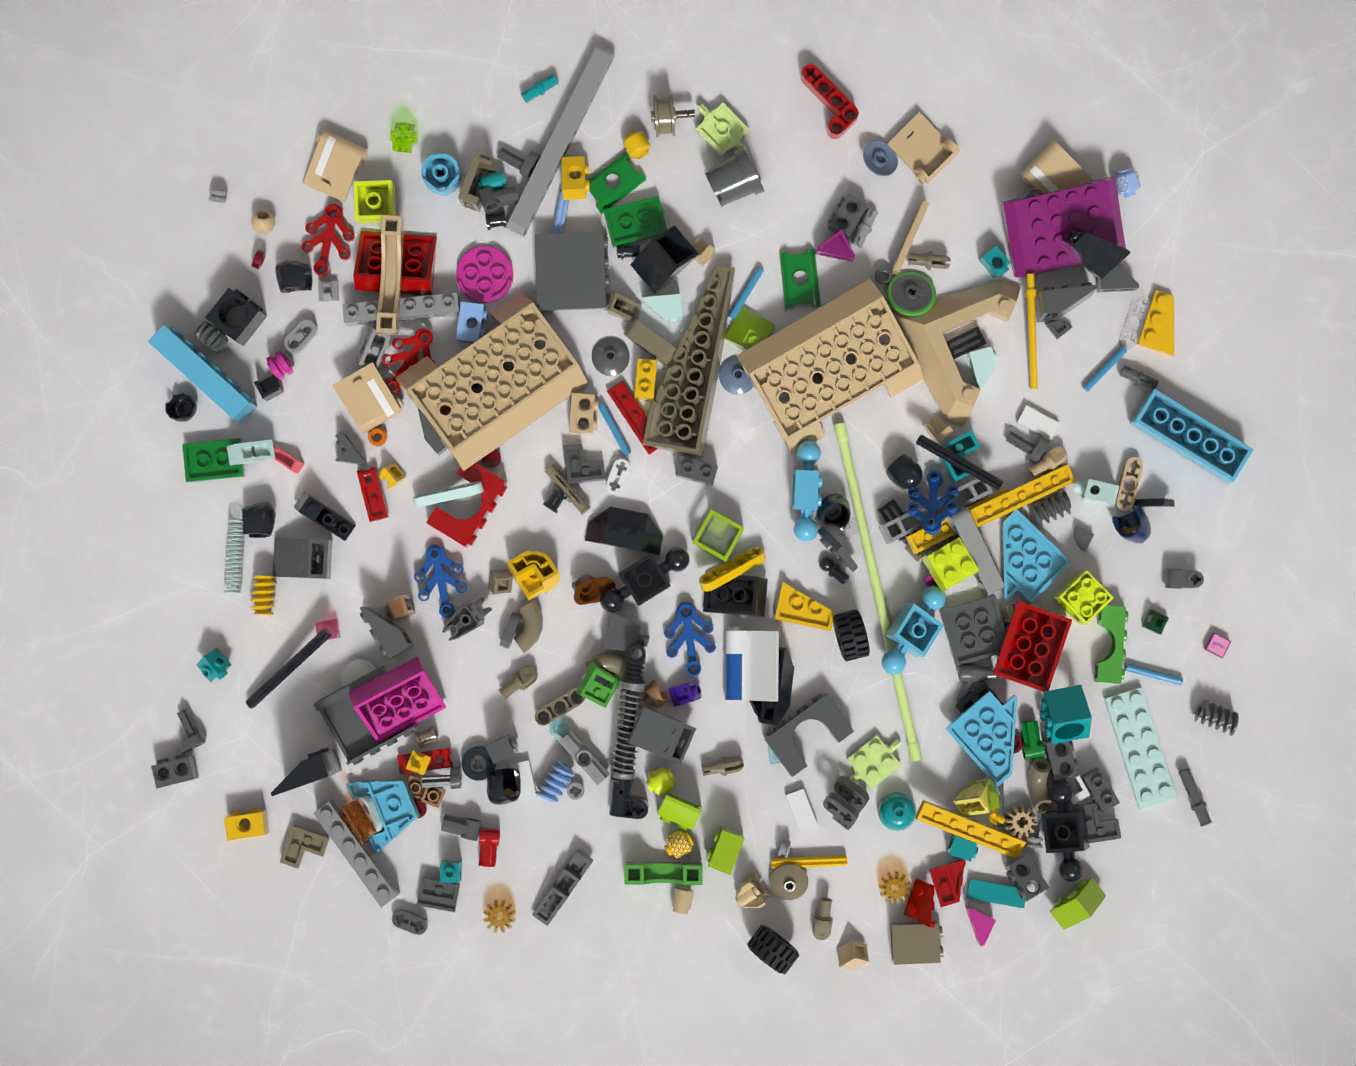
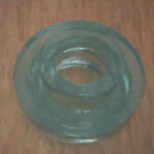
(554, 733)

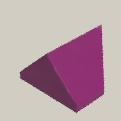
(837, 248)

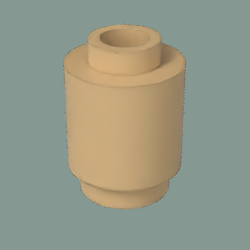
(682, 899)

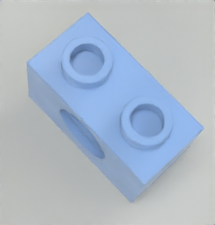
(467, 312)

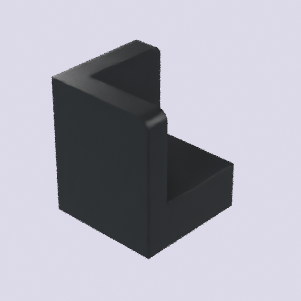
(269, 388)

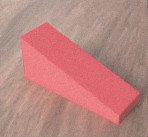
(287, 460)

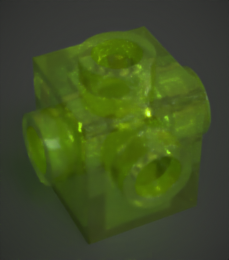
(403, 137)

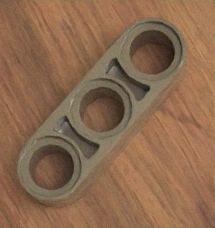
(650, 342)
(551, 710)

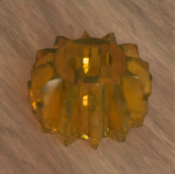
(894, 881)
(493, 919)

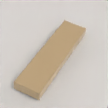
(910, 237)

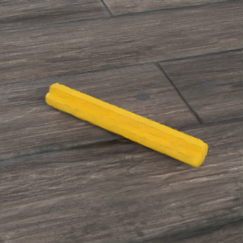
(811, 861)

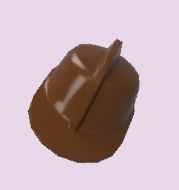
(589, 589)

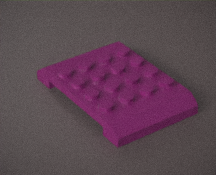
(1040, 223)

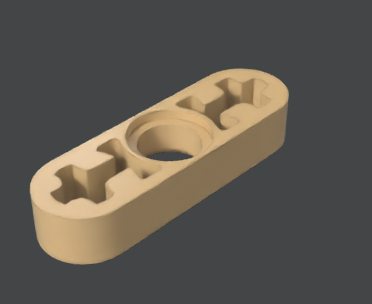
(1127, 469)

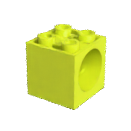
(1082, 597)

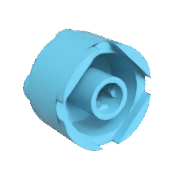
(444, 164)

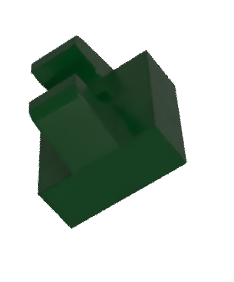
(1155, 622)

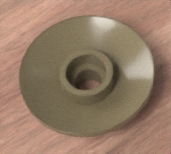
(789, 874)

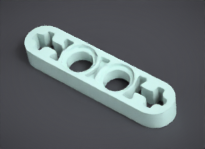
(448, 494)

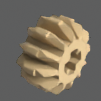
(1016, 828)

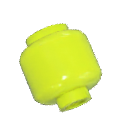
(661, 781)

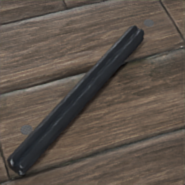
(288, 668)

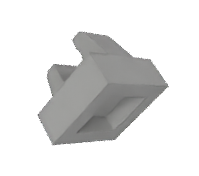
(328, 291)

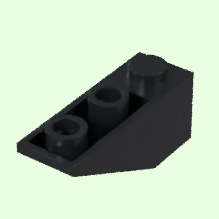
(324, 516)

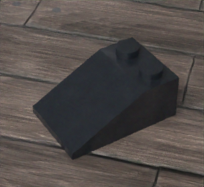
(738, 597)

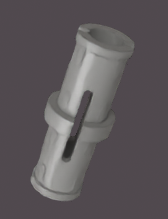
(864, 228)

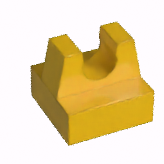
(392, 474)
(418, 762)

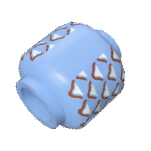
(1127, 182)

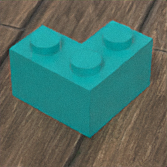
(961, 446)

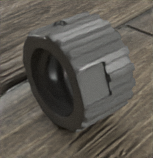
(881, 281)

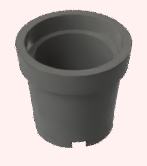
(734, 178)

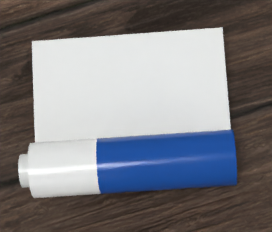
(751, 665)

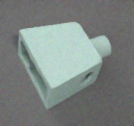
(1106, 492)

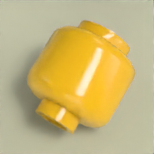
(636, 144)

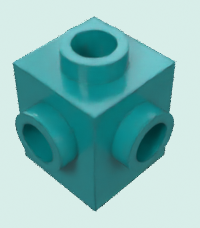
(214, 665)

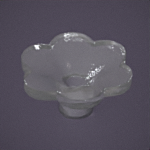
(848, 532)

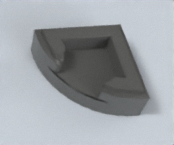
(1058, 328)
(1082, 537)

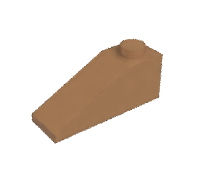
(399, 607)

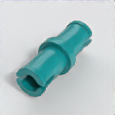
(539, 88)

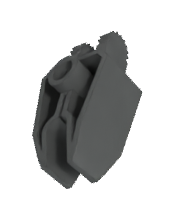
(467, 619)

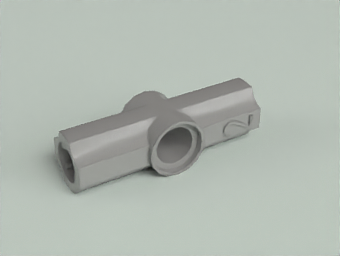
(593, 767)

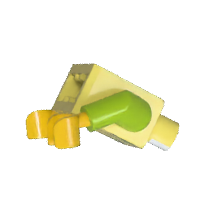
(980, 798)

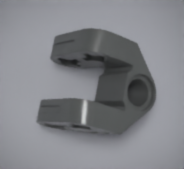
(846, 809)

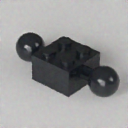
(644, 579)
(1065, 830)

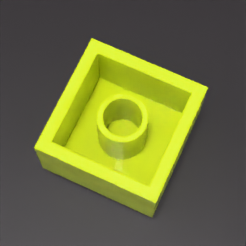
(373, 200)
(950, 564)

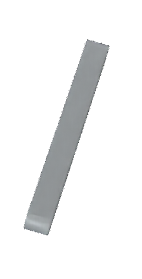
(560, 140)

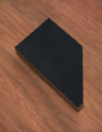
(1159, 502)

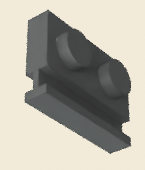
(438, 895)

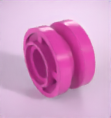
(279, 365)

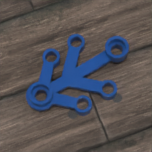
(934, 481)
(440, 578)
(689, 635)

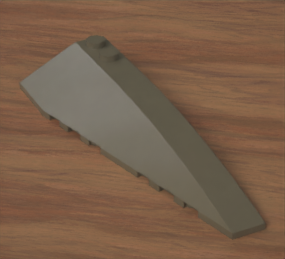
(685, 399)

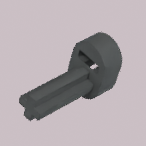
(525, 166)
(1034, 451)
(195, 738)
(453, 780)

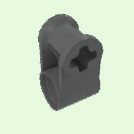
(1181, 578)

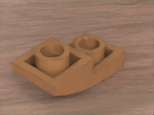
(428, 795)

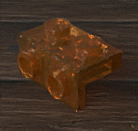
(358, 821)

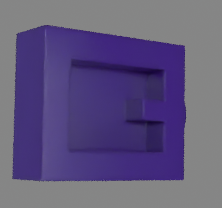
(685, 693)

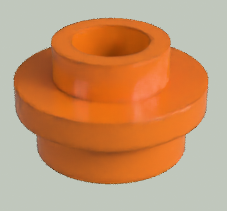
(371, 436)

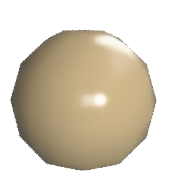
(263, 222)

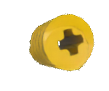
(263, 595)

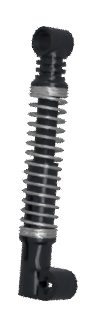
(632, 683)

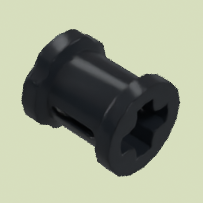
(495, 220)
(548, 503)

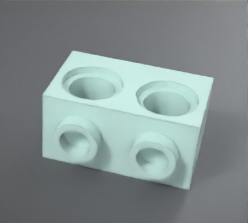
(250, 452)

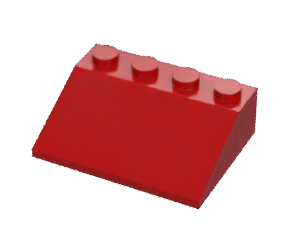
(417, 263)
(1032, 646)

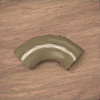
(532, 626)
(609, 662)
(1039, 784)

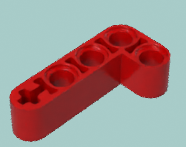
(826, 97)

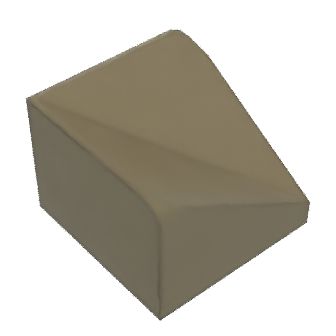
(500, 581)

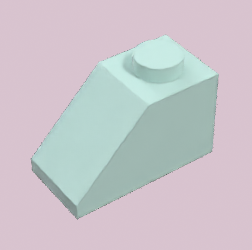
(665, 307)
(982, 365)

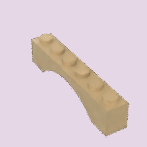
(391, 270)

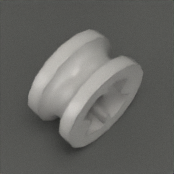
(217, 196)
(579, 786)
(1034, 842)
(784, 848)

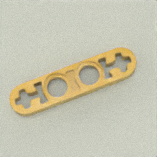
(716, 578)

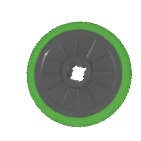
(909, 304)

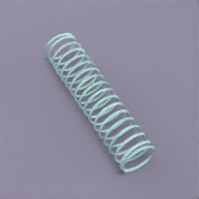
(229, 590)

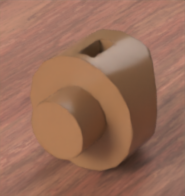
(654, 695)

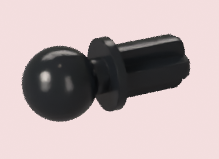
(827, 564)

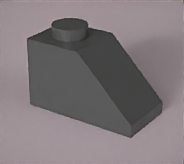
(1117, 281)

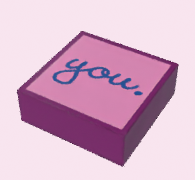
(1217, 645)

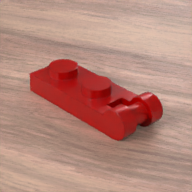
(372, 494)
(445, 752)

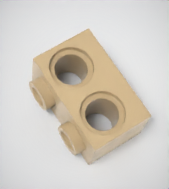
(578, 413)

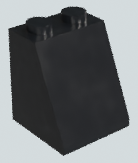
(1095, 252)
(664, 258)

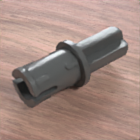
(1138, 377)

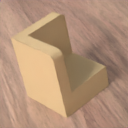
(705, 251)
(937, 429)
(852, 955)

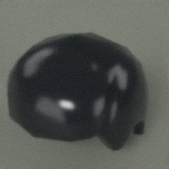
(181, 407)

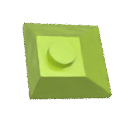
(748, 329)

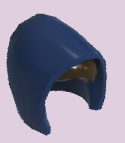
(1133, 526)

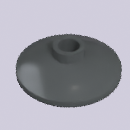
(613, 366)

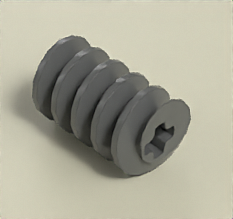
(1050, 508)
(1218, 716)

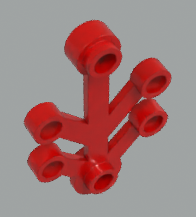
(328, 237)
(410, 357)

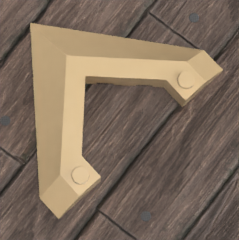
(932, 352)

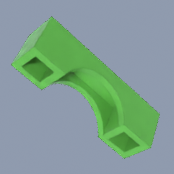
(1110, 668)
(662, 872)

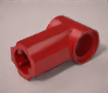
(488, 842)

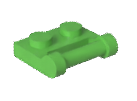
(596, 691)

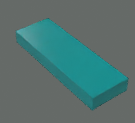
(994, 893)

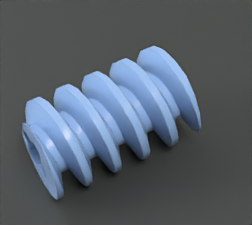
(556, 782)

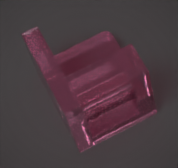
(331, 625)

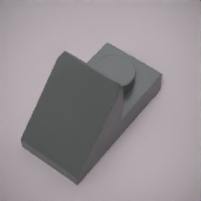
(351, 455)

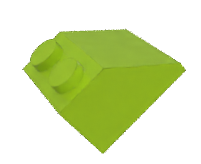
(679, 811)

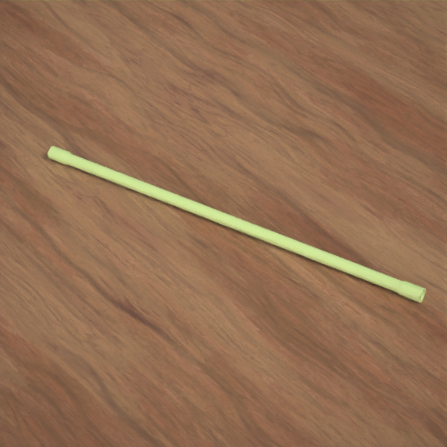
(842, 439)

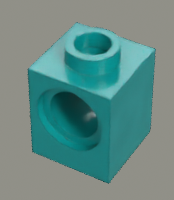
(995, 253)
(962, 848)
(450, 871)

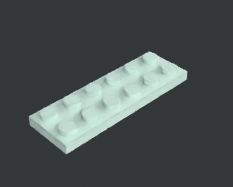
(1140, 748)

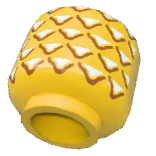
(678, 844)

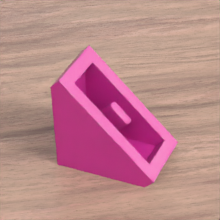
(981, 924)

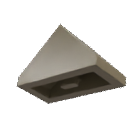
(623, 307)

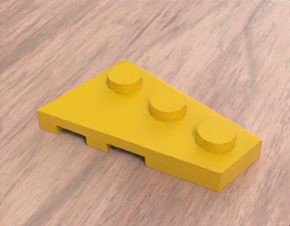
(1159, 324)
(802, 610)

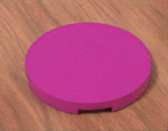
(484, 274)

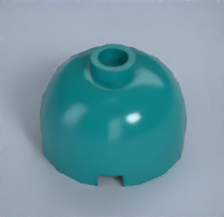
(896, 811)

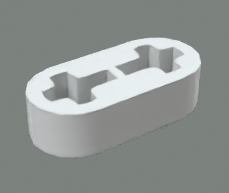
(622, 478)

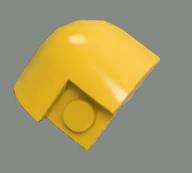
(534, 573)

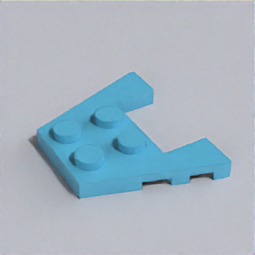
(393, 804)

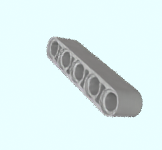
(965, 528)

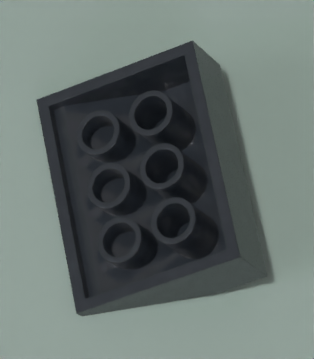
(314, 768)

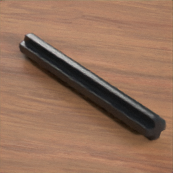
(959, 462)

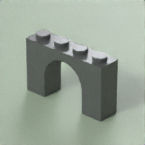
(781, 739)

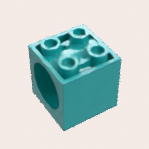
(1065, 714)

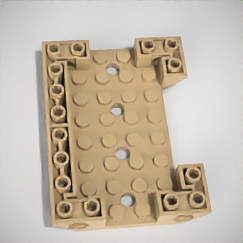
(820, 346)
(508, 398)

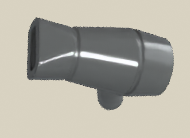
(971, 674)

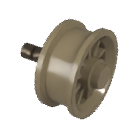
(665, 115)

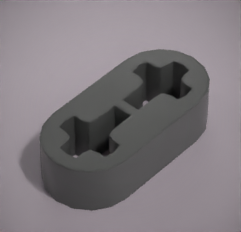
(510, 630)
(412, 917)

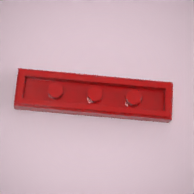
(631, 412)

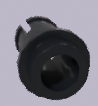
(628, 251)

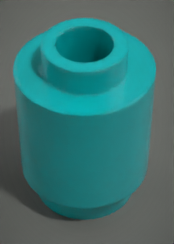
(494, 180)

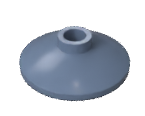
(880, 158)
(730, 382)

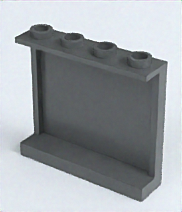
(571, 271)
(347, 725)

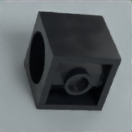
(219, 313)

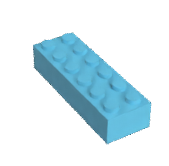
(199, 370)
(1191, 436)

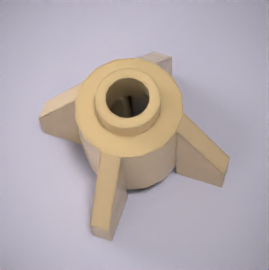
(751, 893)

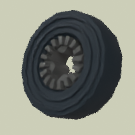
(469, 760)

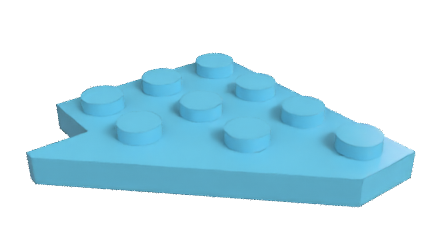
(1028, 558)
(988, 735)

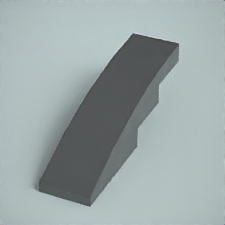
(562, 887)

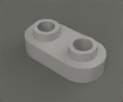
(298, 334)

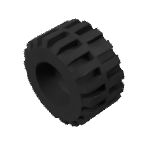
(851, 635)
(773, 949)

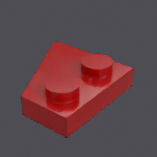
(948, 882)
(921, 903)

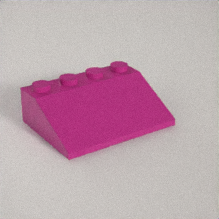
(397, 699)

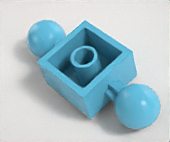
(805, 491)
(914, 630)

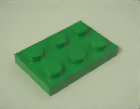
(635, 221)
(210, 461)

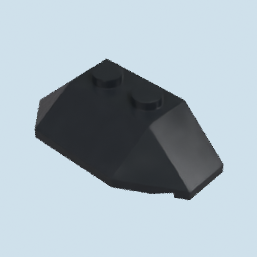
(625, 530)
(773, 711)

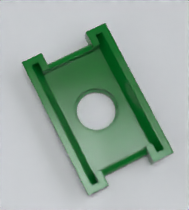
(628, 177)
(794, 293)

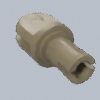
(926, 260)
(521, 680)
(723, 766)
(822, 921)

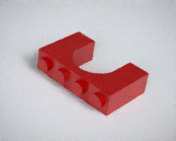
(464, 530)

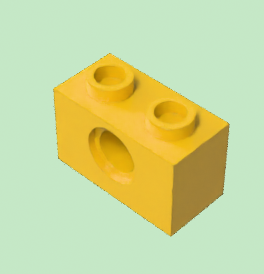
(574, 188)
(645, 379)
(235, 829)

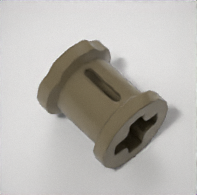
(426, 736)

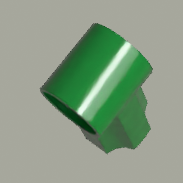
(1032, 745)

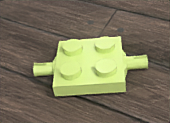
(722, 129)
(874, 761)

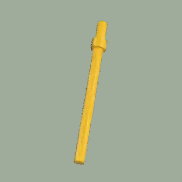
(1031, 293)

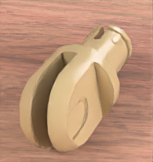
(1050, 461)

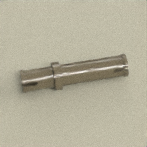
(552, 472)

